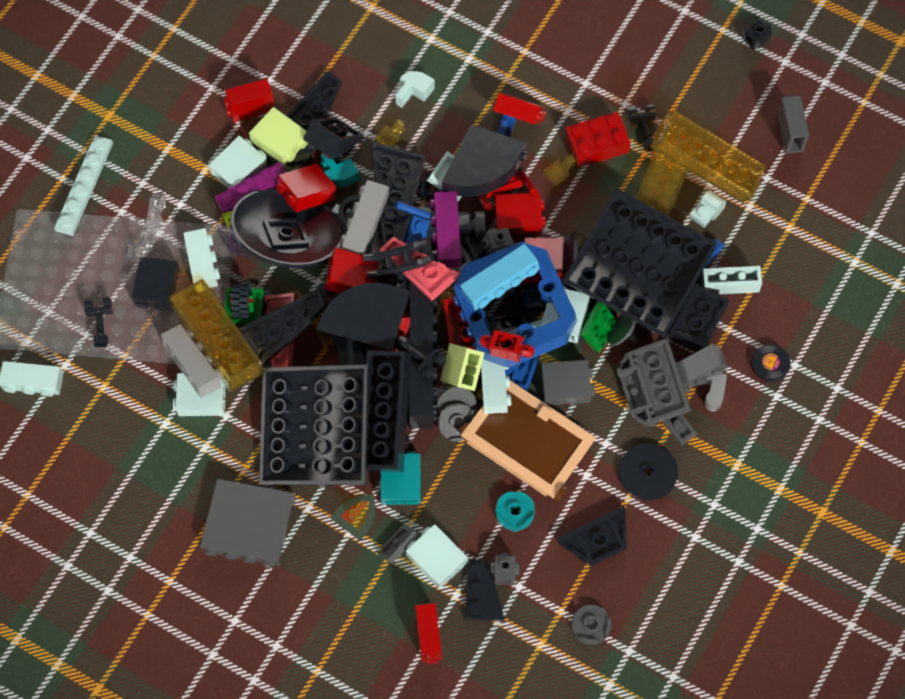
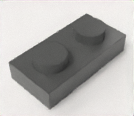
(680, 429)
(397, 543)

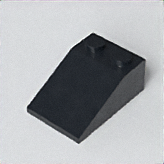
(331, 137)

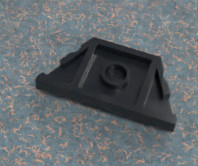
(598, 539)

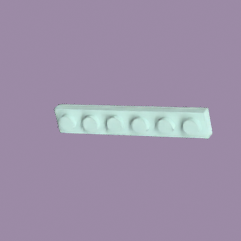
(83, 185)

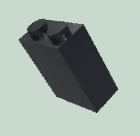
(155, 283)

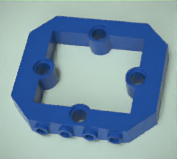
(542, 338)

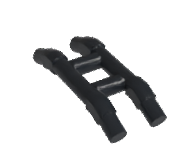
(388, 254)

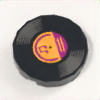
(770, 363)

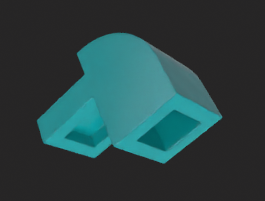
(340, 174)

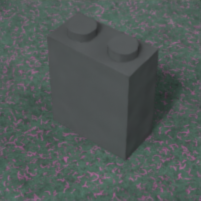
(792, 124)
(567, 382)

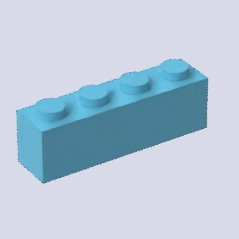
(500, 277)

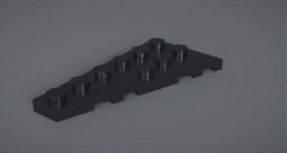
(312, 106)
(401, 173)
(278, 328)

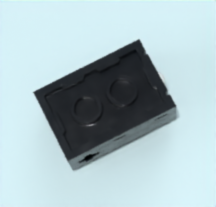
(698, 319)

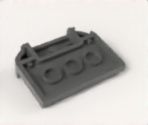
(653, 384)

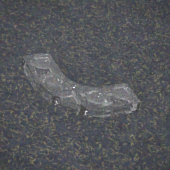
(154, 221)

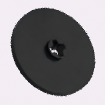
(637, 482)

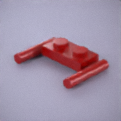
(515, 182)

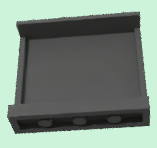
(247, 523)

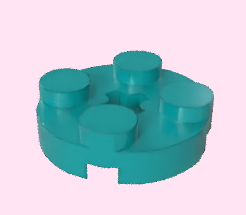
(515, 500)

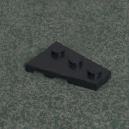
(481, 594)

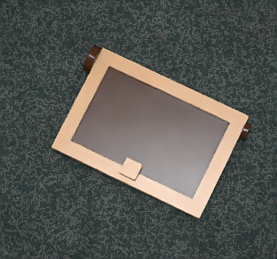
(530, 442)

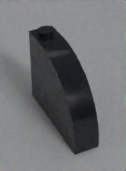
(483, 163)
(367, 314)

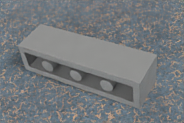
(365, 218)
(191, 360)

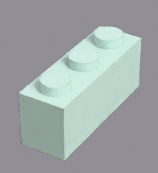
(201, 257)
(732, 280)
(31, 378)
(494, 388)

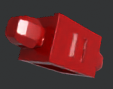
(500, 339)

